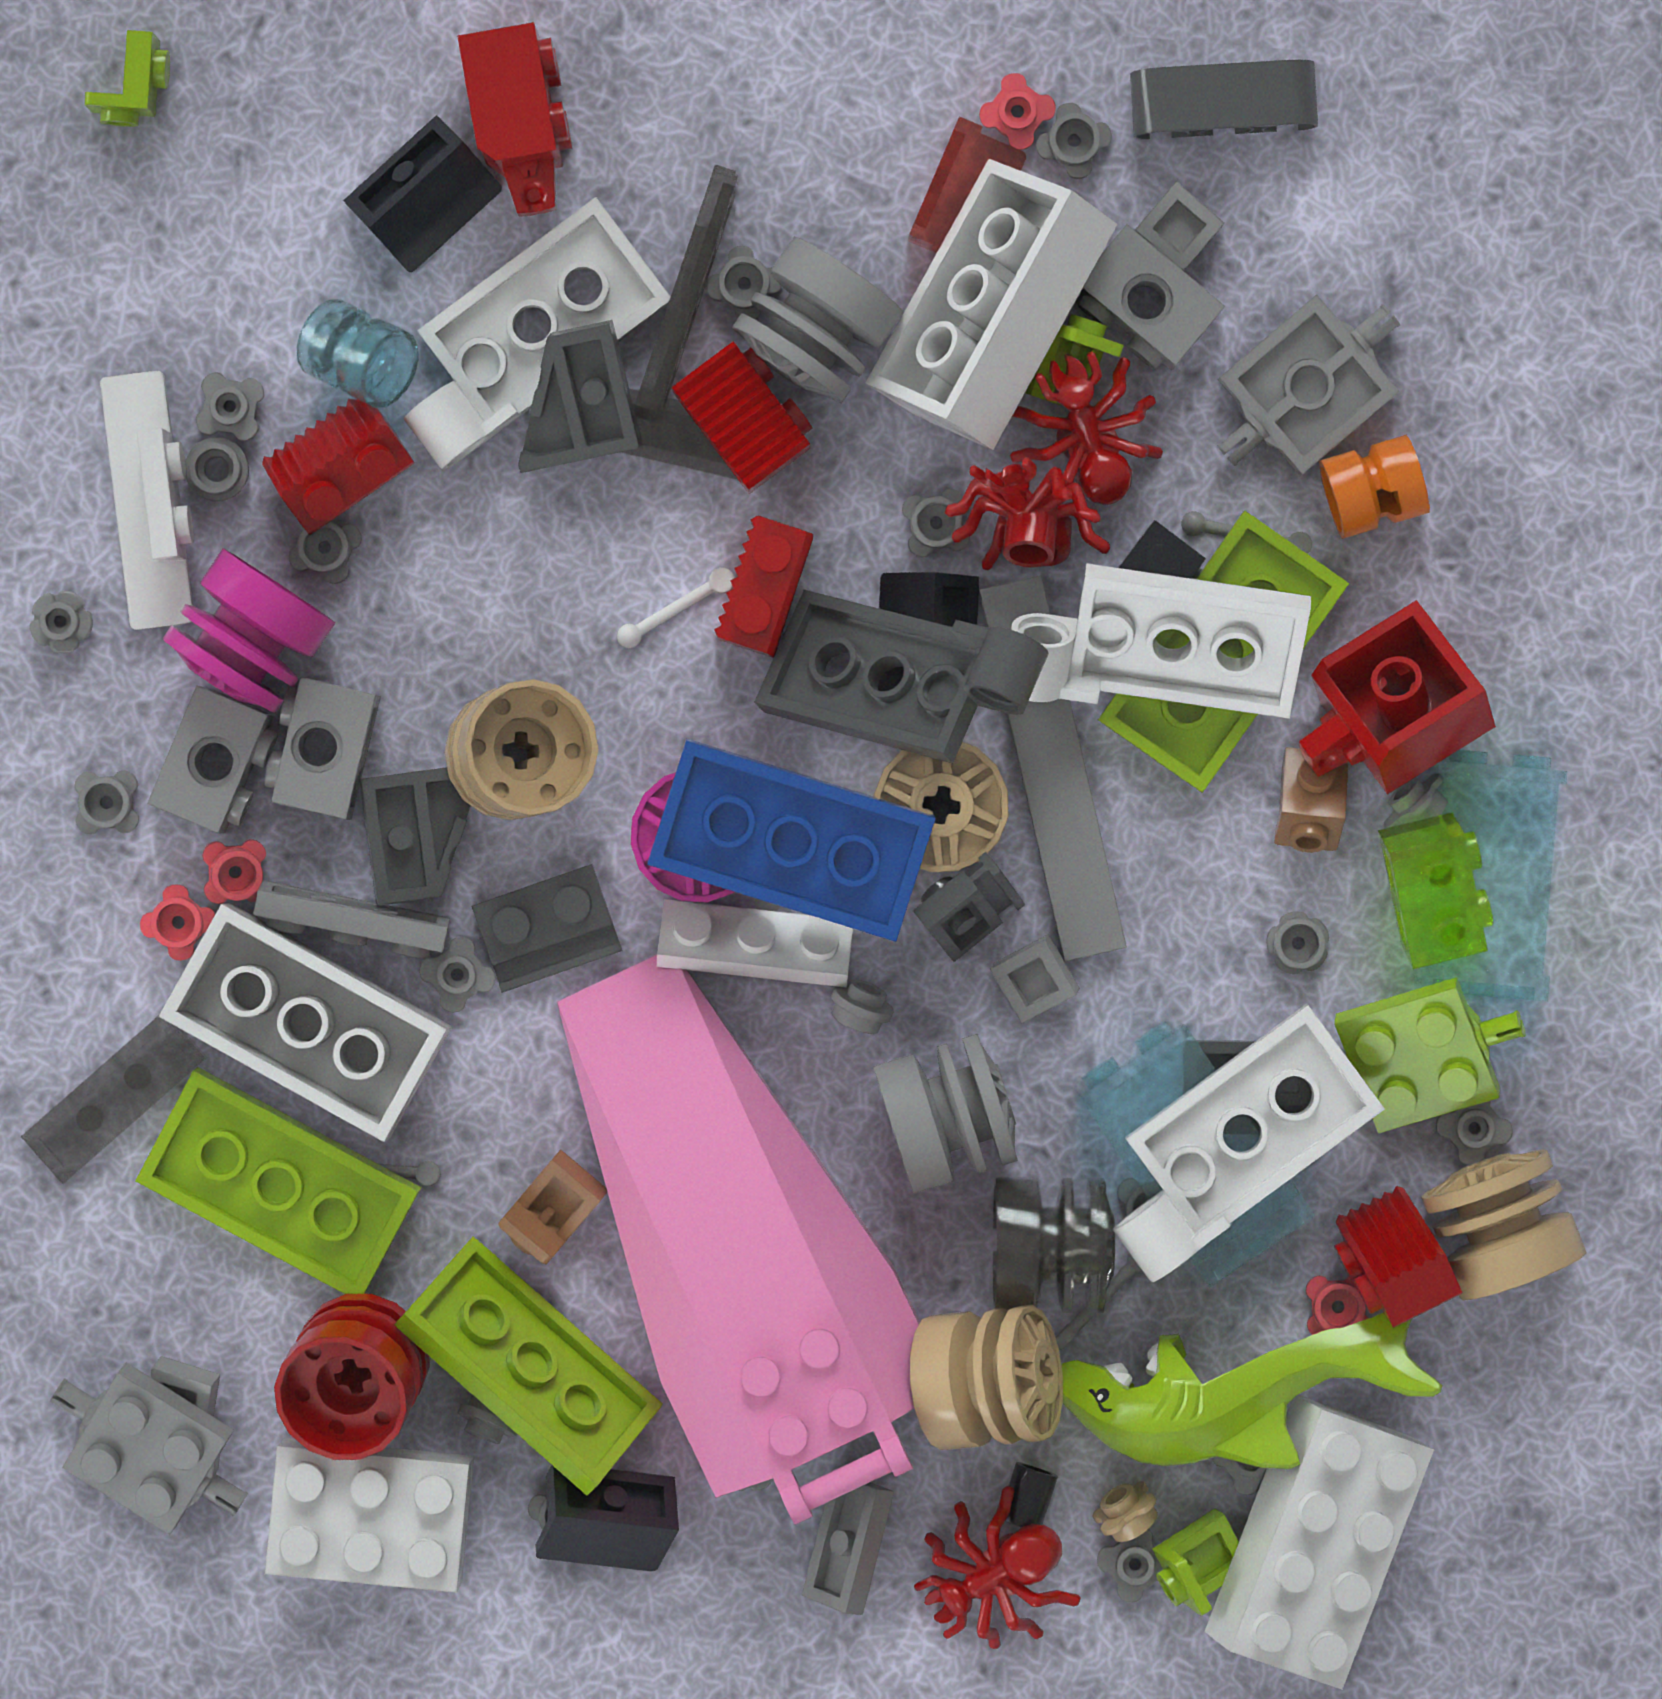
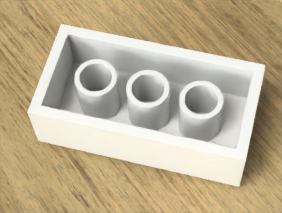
(991, 303)
(305, 1021)
(1319, 1544)

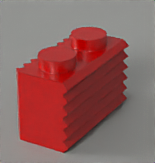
(743, 416)
(336, 463)
(764, 586)
(1397, 1257)

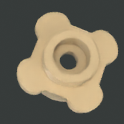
(1126, 1511)

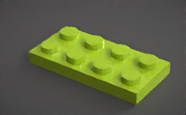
(1198, 738)
(278, 1183)
(529, 1365)

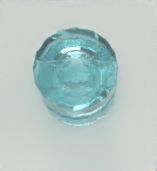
(357, 353)

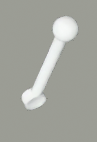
(631, 635)

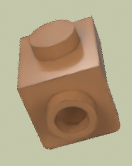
(1310, 806)
(552, 1208)

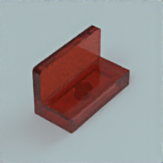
(954, 179)

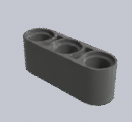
(1221, 96)

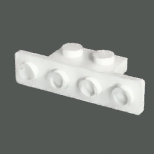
(147, 498)

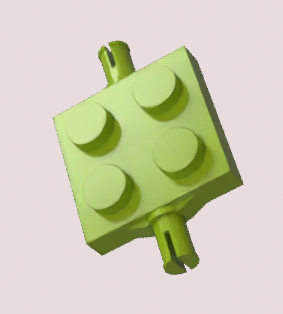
(1424, 1052)

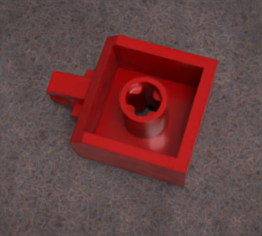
(513, 111)
(1395, 701)

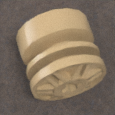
(541, 720)
(972, 782)
(1503, 1224)
(986, 1377)

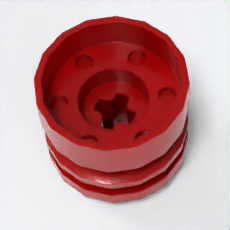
(350, 1378)

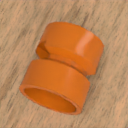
(1374, 486)

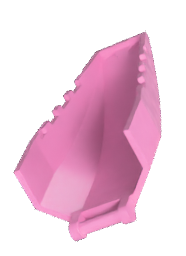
(744, 1254)

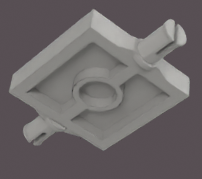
(1308, 385)
(148, 1448)

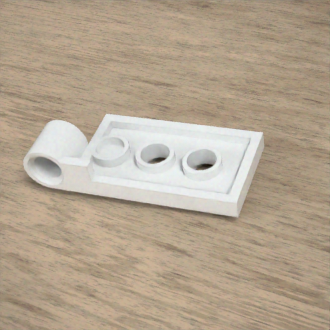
(478, 340)
(1117, 652)
(1208, 1181)

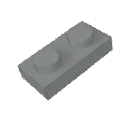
(848, 1548)

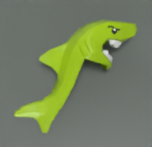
(1241, 1410)

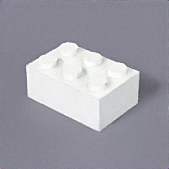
(370, 1519)

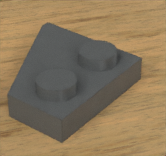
(580, 400)
(411, 832)

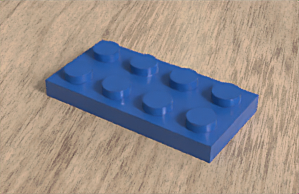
(791, 840)

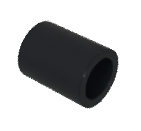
(1032, 1494)

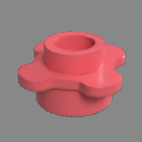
(1017, 129)
(221, 859)
(160, 922)
(1324, 1294)

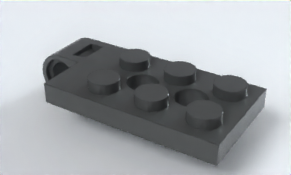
(942, 682)

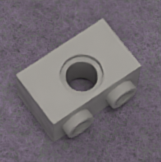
(1136, 263)
(350, 719)
(183, 785)

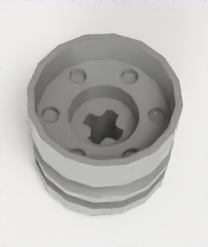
(817, 320)
(946, 1113)

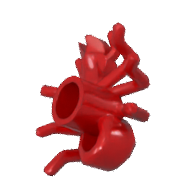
(1083, 434)
(1027, 528)
(999, 1571)

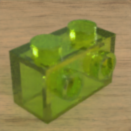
(1435, 889)

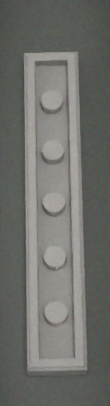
(1059, 799)

